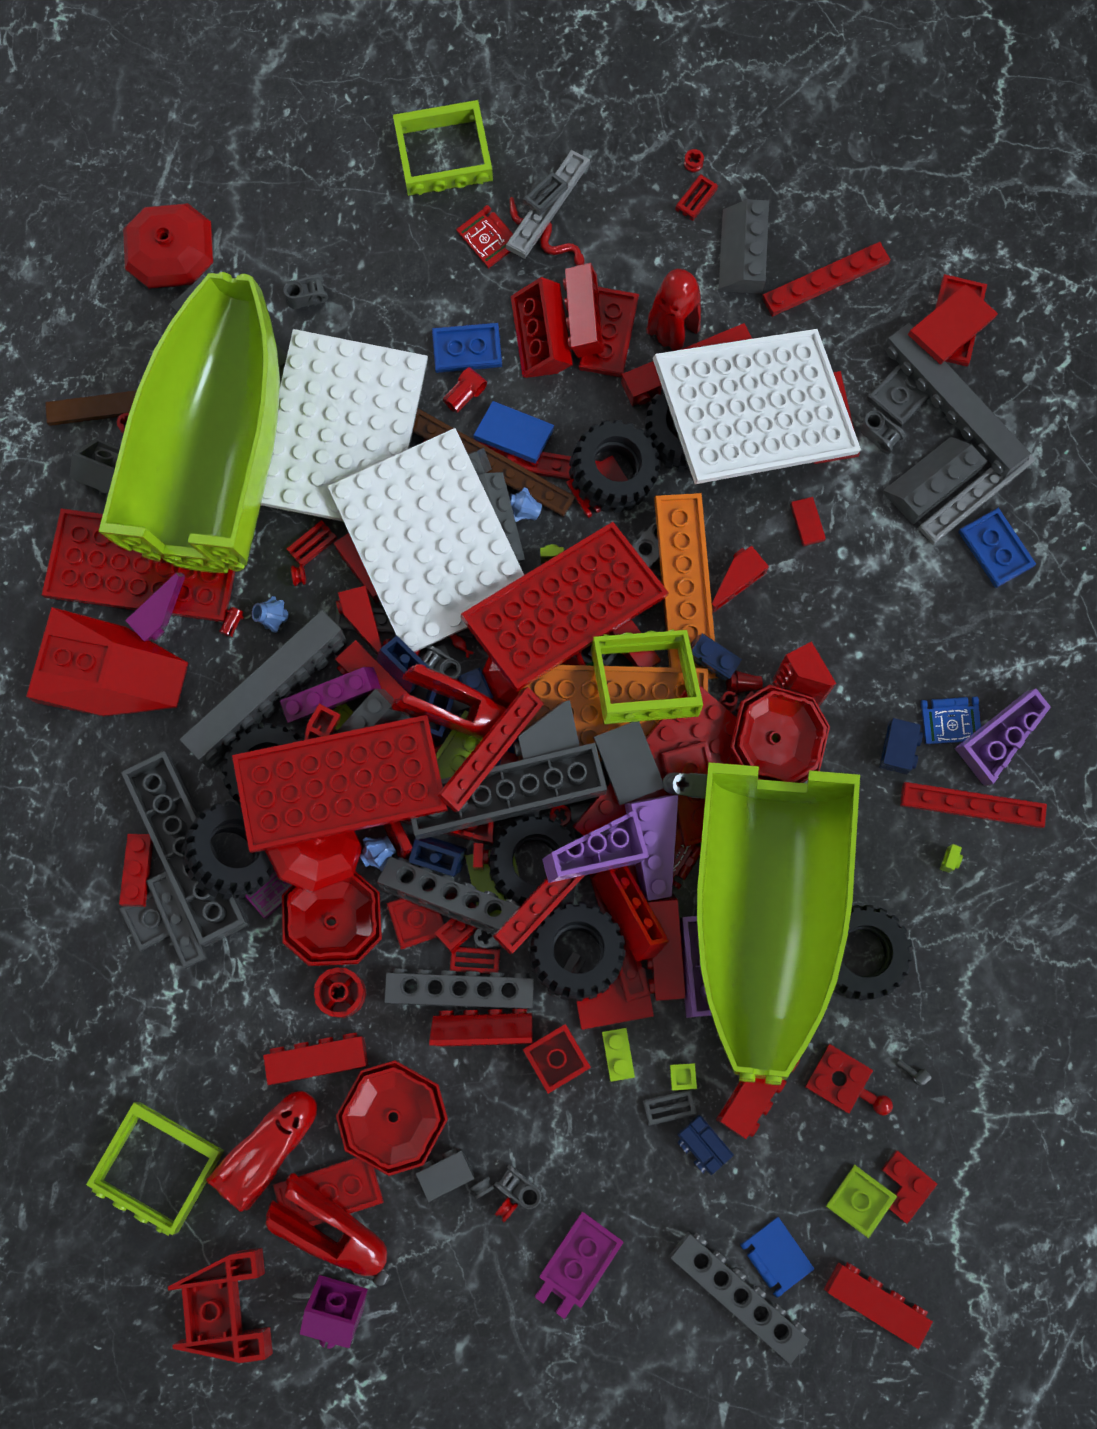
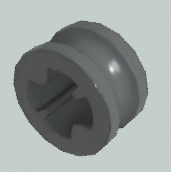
(482, 1187)

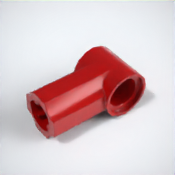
(468, 385)

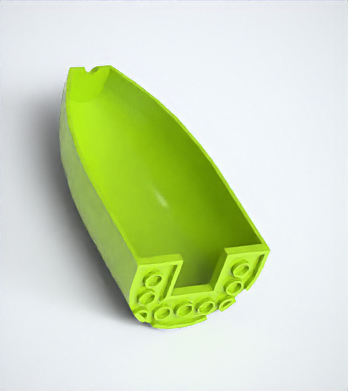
(200, 433)
(773, 910)

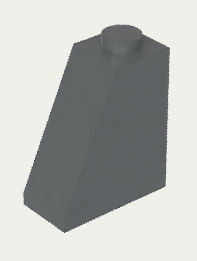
(549, 734)

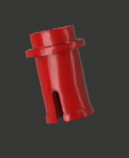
(231, 621)
(729, 695)

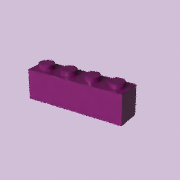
(330, 694)

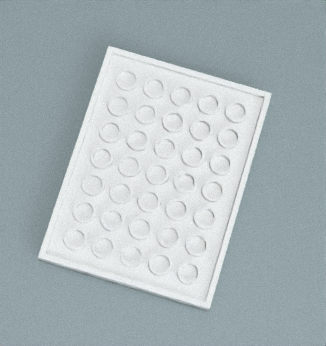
(755, 405)
(337, 415)
(426, 537)

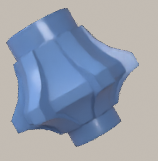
(524, 506)
(270, 613)
(377, 852)

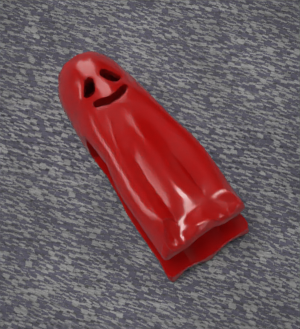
(673, 306)
(482, 711)
(257, 1158)
(357, 1248)

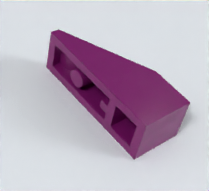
(156, 611)

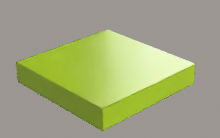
(861, 1201)

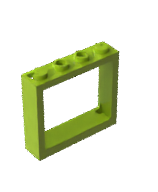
(436, 118)
(650, 709)
(123, 1200)

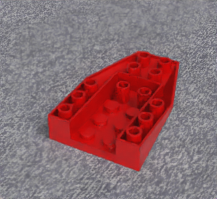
(103, 668)

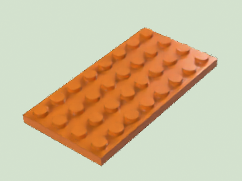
(624, 685)

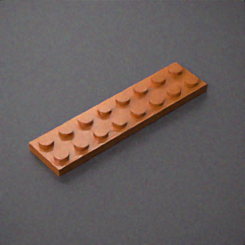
(684, 568)

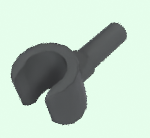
(920, 1077)
(380, 1279)

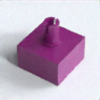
(333, 1312)

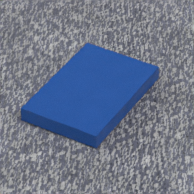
(466, 347)
(513, 432)
(997, 547)

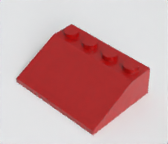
(485, 1029)

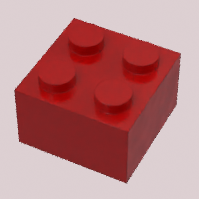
(556, 1058)

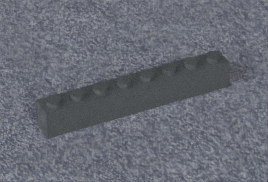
(959, 404)

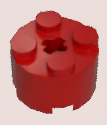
(339, 978)

